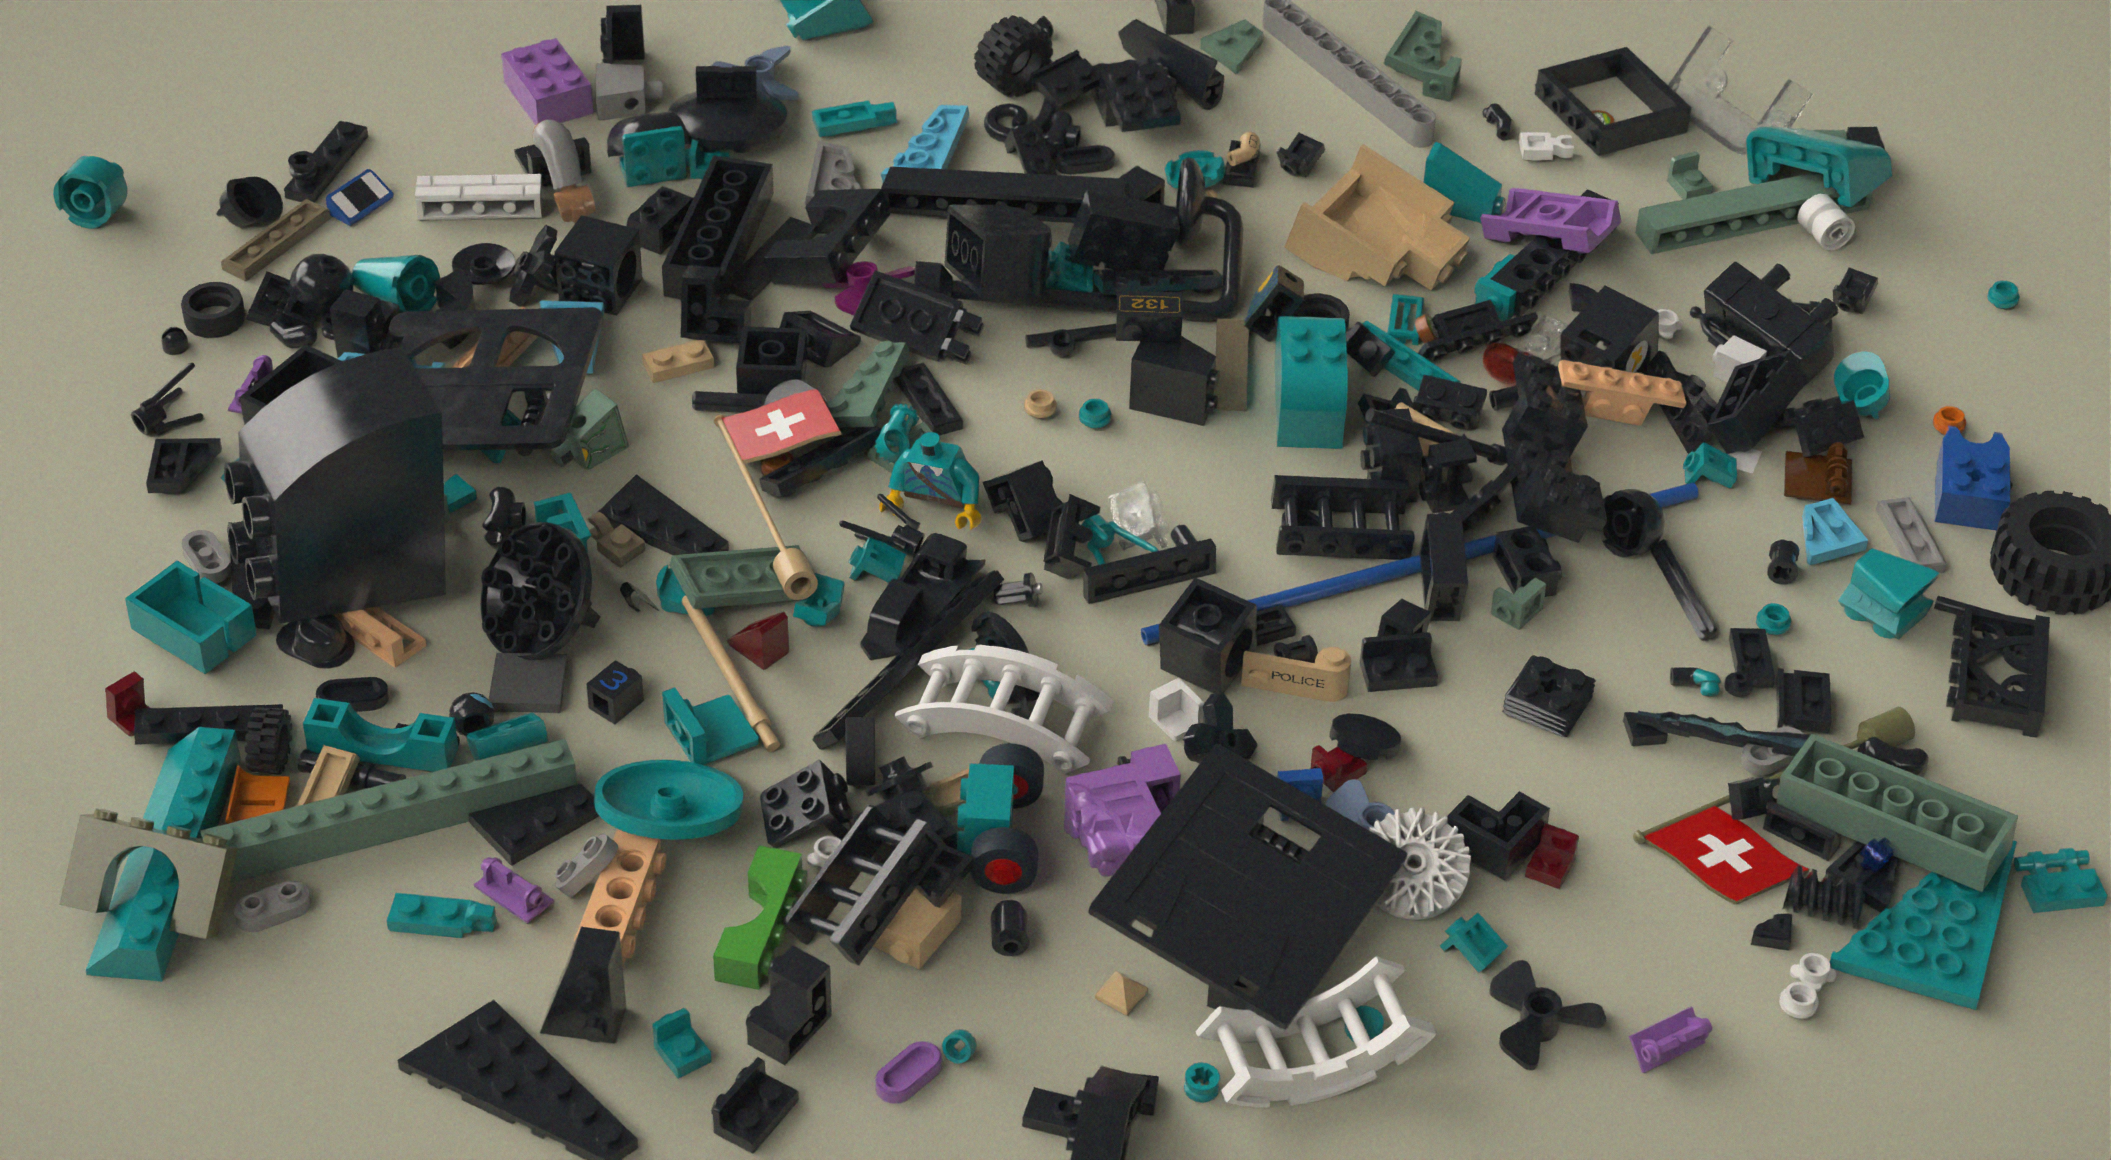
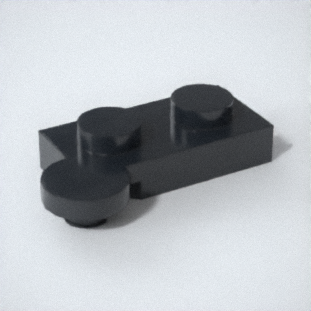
(1750, 660)

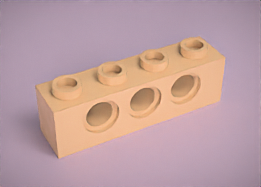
(625, 889)

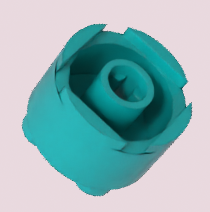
(91, 191)

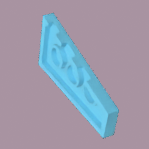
(936, 142)

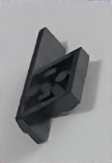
(1470, 326)
(1692, 420)

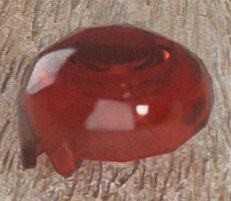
(1499, 360)

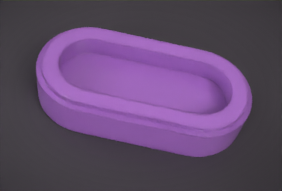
(908, 1072)

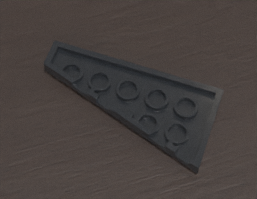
(516, 1079)

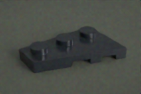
(535, 821)

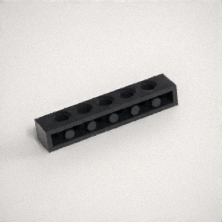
(1539, 268)

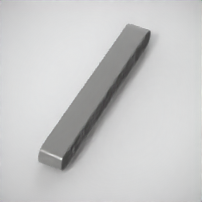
(1350, 72)

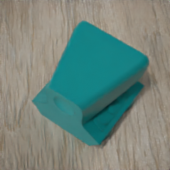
(1888, 593)

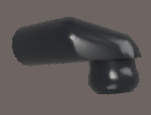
(1504, 121)
(293, 336)

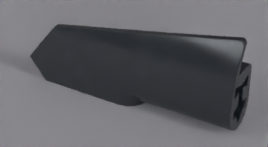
(1191, 68)
(921, 594)

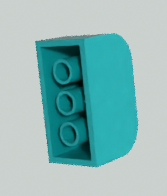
(1310, 382)

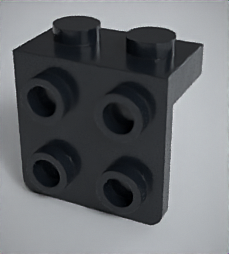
(622, 34)
(1823, 423)
(804, 802)

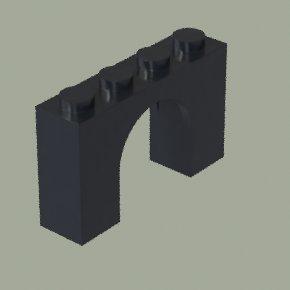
(852, 219)

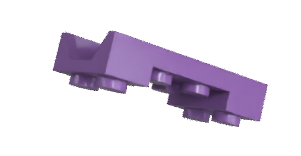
(1575, 219)

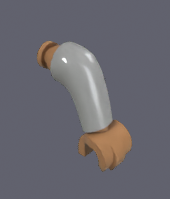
(563, 164)

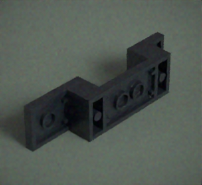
(1540, 441)

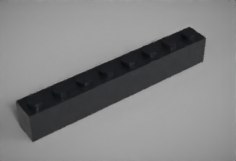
(1043, 195)

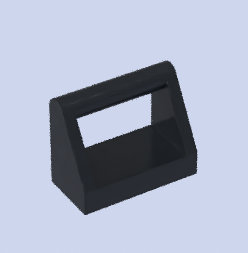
(825, 339)

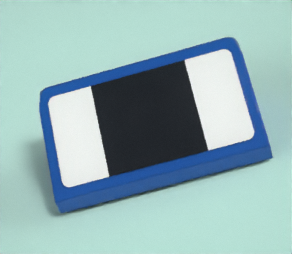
(358, 197)

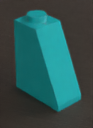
(1463, 183)

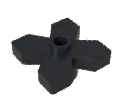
(535, 267)
(1217, 730)

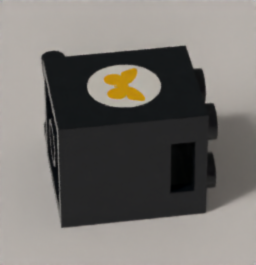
(1623, 327)

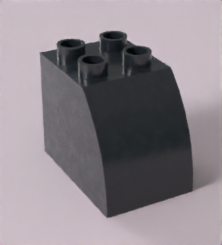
(342, 491)

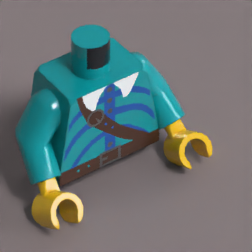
(936, 474)

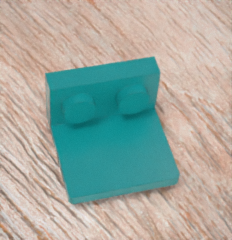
(653, 156)
(707, 729)

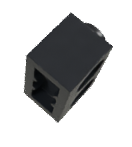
(1526, 556)

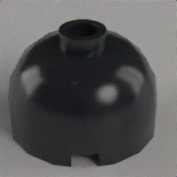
(319, 282)
(1632, 523)

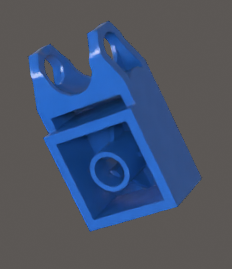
(1972, 481)

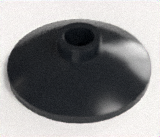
(485, 263)

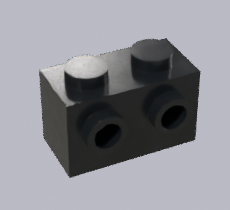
(660, 218)

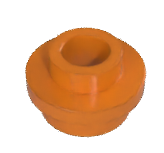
(1949, 416)

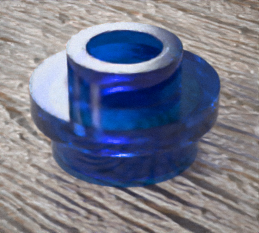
(1876, 854)

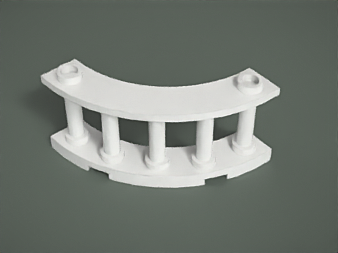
(1011, 669)
(1327, 1076)

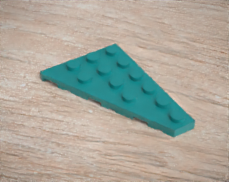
(1931, 939)

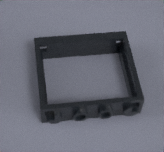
(1669, 113)

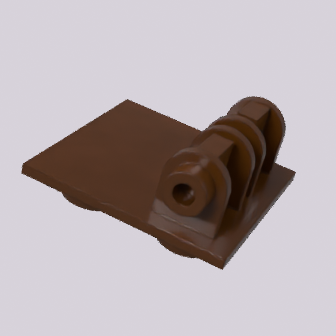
(1819, 475)

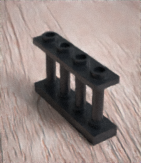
(1342, 495)
(883, 896)

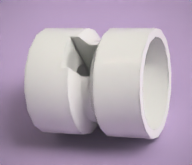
(1826, 222)

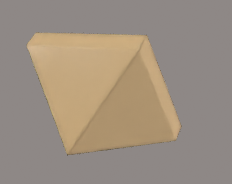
(1121, 993)

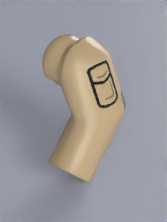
(1249, 149)

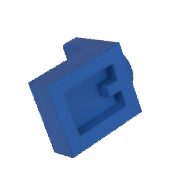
(1306, 780)

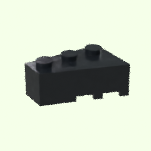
(590, 990)

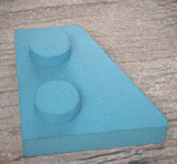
(1830, 532)

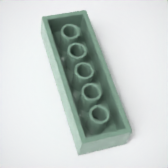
(1880, 801)

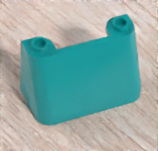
(825, 17)
(1846, 164)

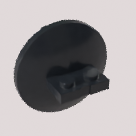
(730, 110)
(537, 591)

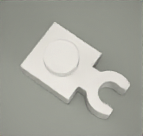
(1541, 146)

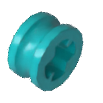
(1206, 1073)

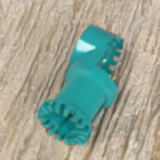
(896, 432)

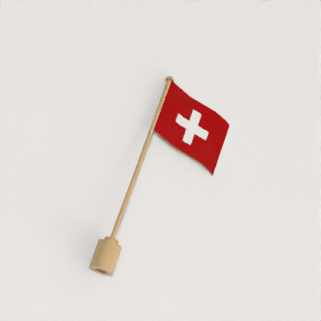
(769, 433)

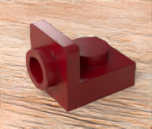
(123, 699)
(1337, 766)
(1553, 856)

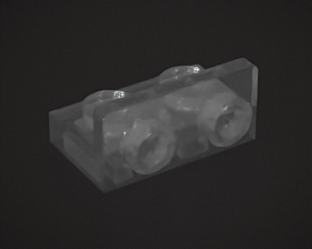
(1139, 513)

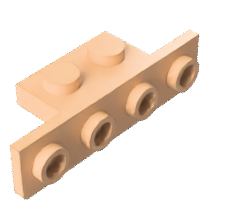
(1618, 393)

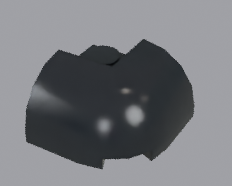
(639, 124)

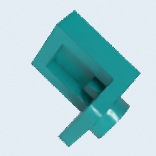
(823, 603)

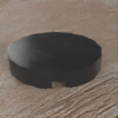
(997, 631)
(1365, 736)

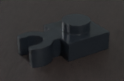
(1751, 797)

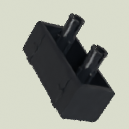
(1764, 317)

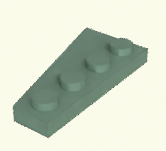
(865, 391)

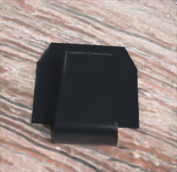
(627, 589)

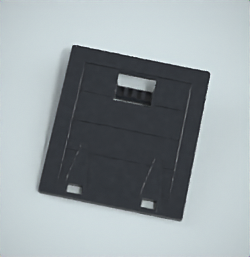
(1240, 897)

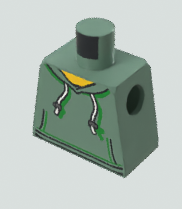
(593, 433)

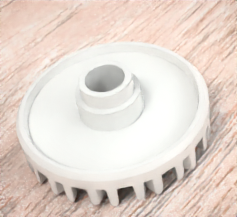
(1441, 863)

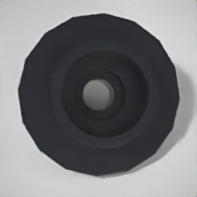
(899, 778)

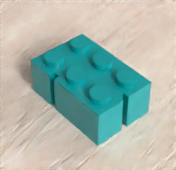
(191, 617)

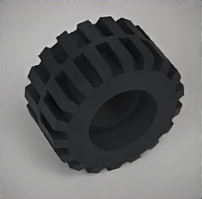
(1011, 54)

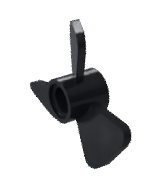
(1540, 1013)

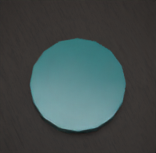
(1211, 167)

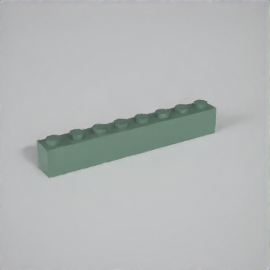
(1732, 212)

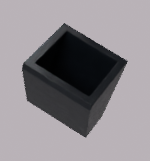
(1174, 381)

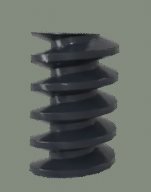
(1825, 896)

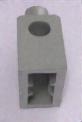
(623, 90)

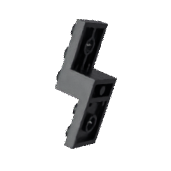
(1134, 96)

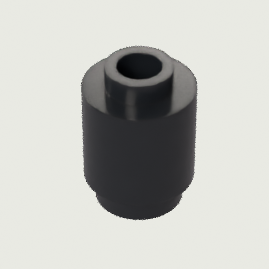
(1009, 928)

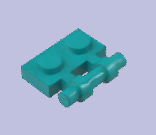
(2063, 889)

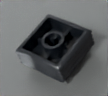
(1549, 695)

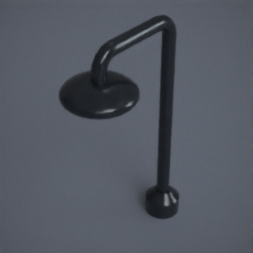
(1190, 210)

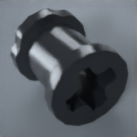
(1782, 561)
(1301, 650)

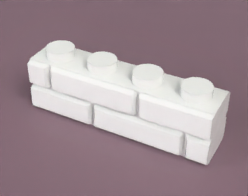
(479, 197)

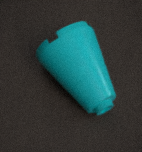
(399, 280)

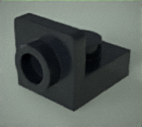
(1367, 349)

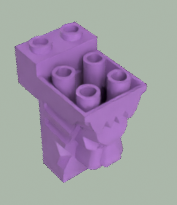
(1119, 805)

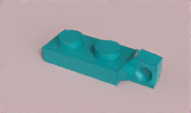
(853, 117)
(439, 916)

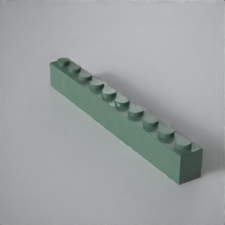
(393, 810)

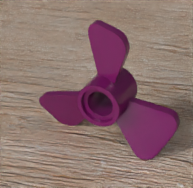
(856, 281)

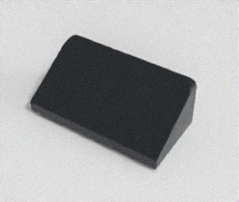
(1801, 831)

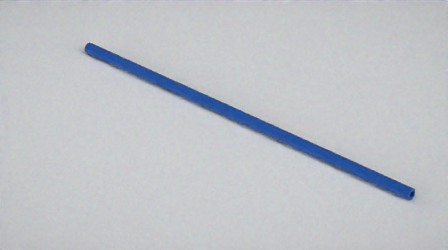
(1400, 568)

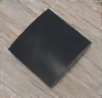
(274, 303)

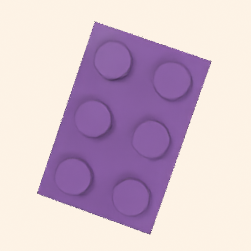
(547, 82)

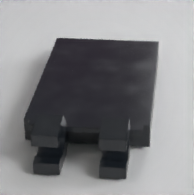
(915, 315)

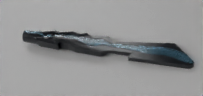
(1725, 733)

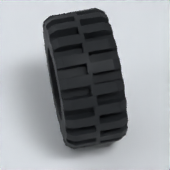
(2047, 578)

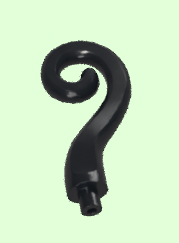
(1020, 117)

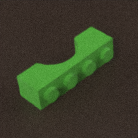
(748, 949)

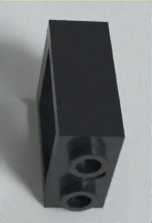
(1443, 566)

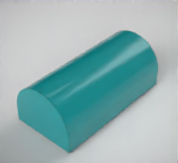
(507, 737)

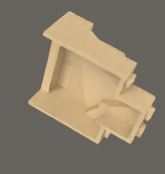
(1379, 227)

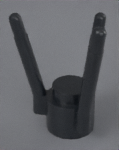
(151, 413)
(905, 539)

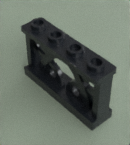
(2025, 637)

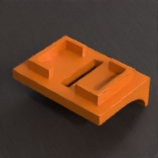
(254, 795)

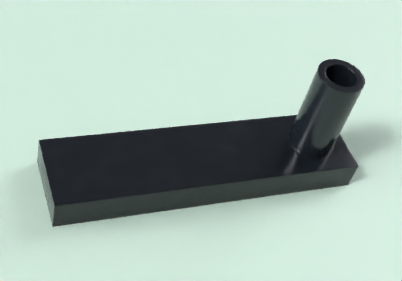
(1153, 569)

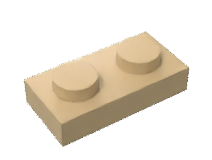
(678, 360)

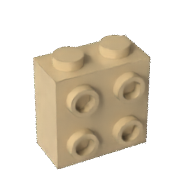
(919, 928)

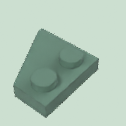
(1233, 44)

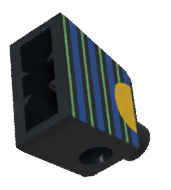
(1281, 294)

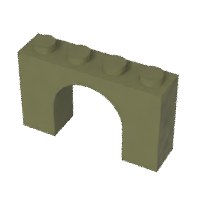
(201, 866)

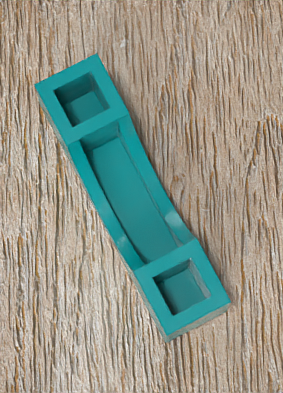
(423, 745)

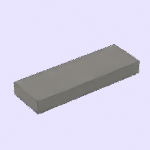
(1910, 533)

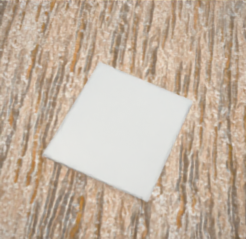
(1747, 460)

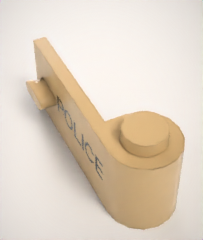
(1321, 680)

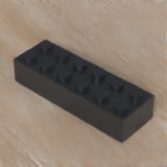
(720, 222)

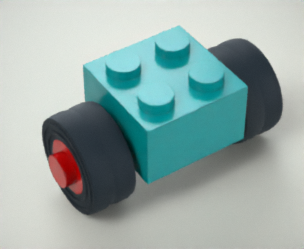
(1004, 780)

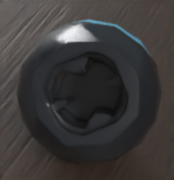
(471, 713)

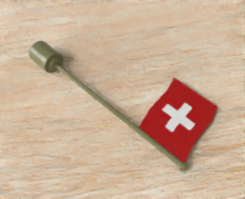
(1730, 854)

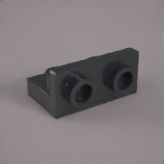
(1450, 402)
(1398, 662)
(752, 1107)

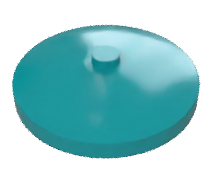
(668, 799)

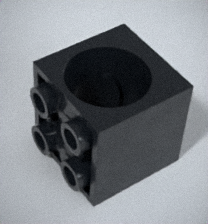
(599, 263)
(1207, 636)

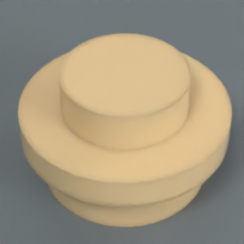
(1040, 404)

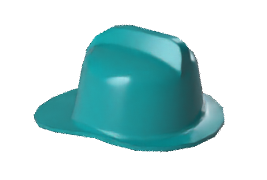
(1865, 381)

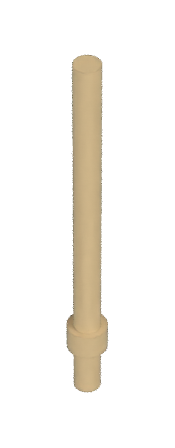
(755, 716)

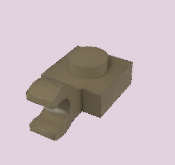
(616, 544)

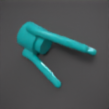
(1104, 535)

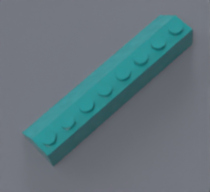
(186, 795)

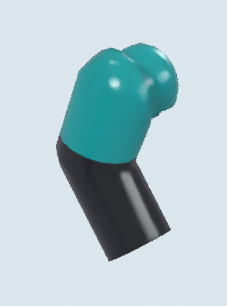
(1695, 676)

